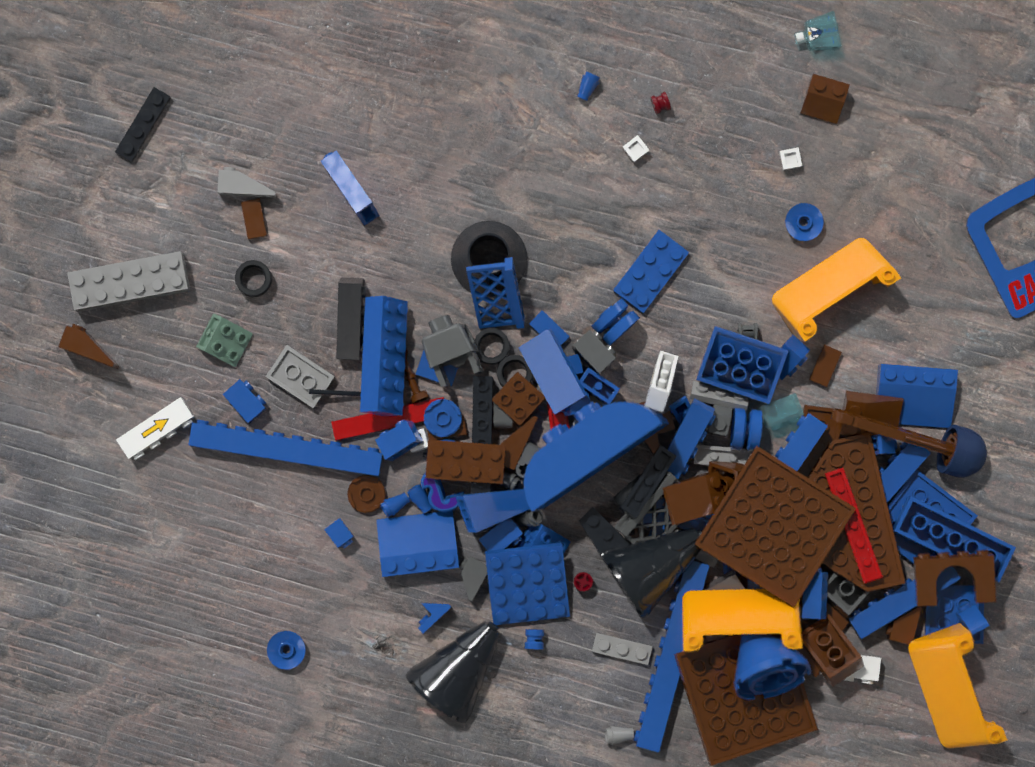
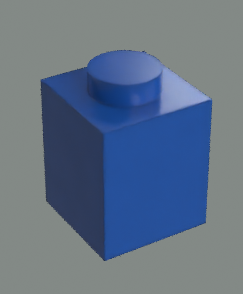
(339, 533)

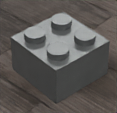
(594, 352)
(844, 594)

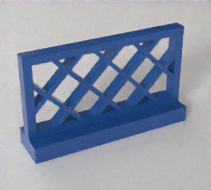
(511, 288)

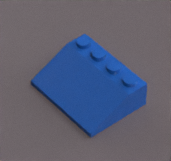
(742, 365)
(925, 392)
(417, 543)

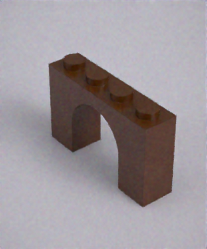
(929, 567)

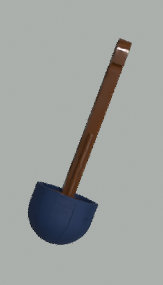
(959, 452)

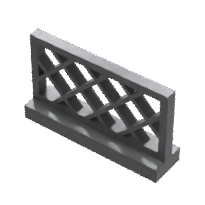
(627, 523)

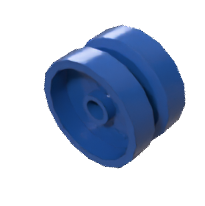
(613, 319)
(749, 430)

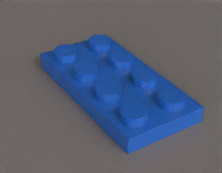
(651, 271)

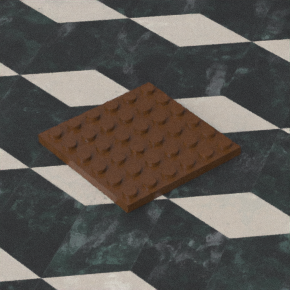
(775, 526)
(733, 724)

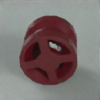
(660, 103)
(583, 581)

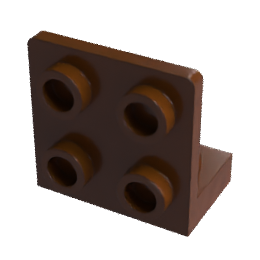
(518, 398)

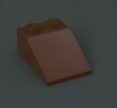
(83, 344)
(872, 406)
(693, 497)
(831, 650)

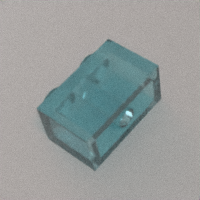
(781, 411)

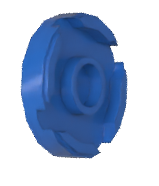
(443, 423)

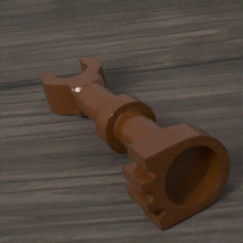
(418, 395)

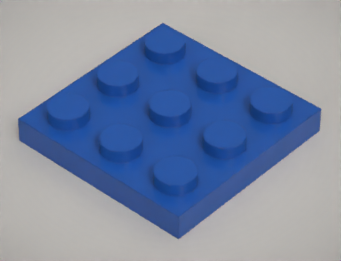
(948, 603)

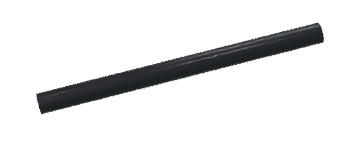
(335, 392)

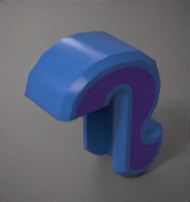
(437, 496)

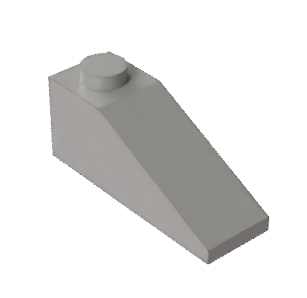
(238, 184)

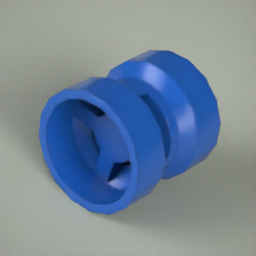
(534, 639)

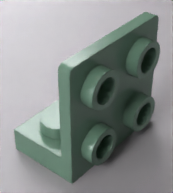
(224, 340)

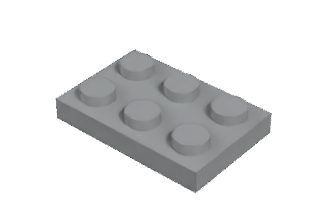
(298, 375)

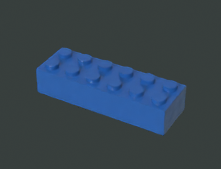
(383, 356)
(948, 534)

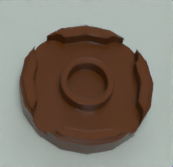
(366, 493)

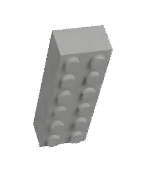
(128, 281)

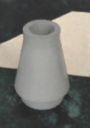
(618, 734)

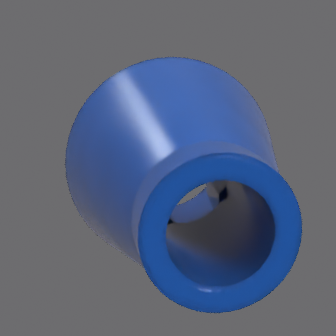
(588, 85)
(419, 498)
(394, 504)

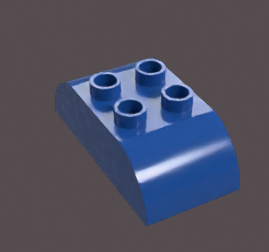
(586, 448)

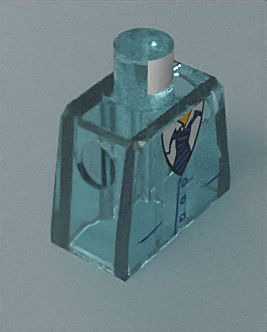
(820, 33)

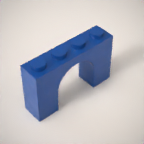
(814, 596)

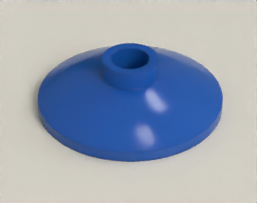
(806, 212)
(276, 654)

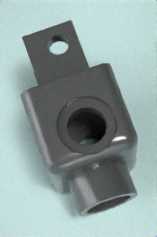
(450, 346)

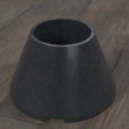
(481, 232)

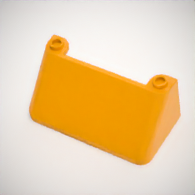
(830, 283)
(738, 613)
(949, 689)

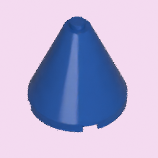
(768, 666)

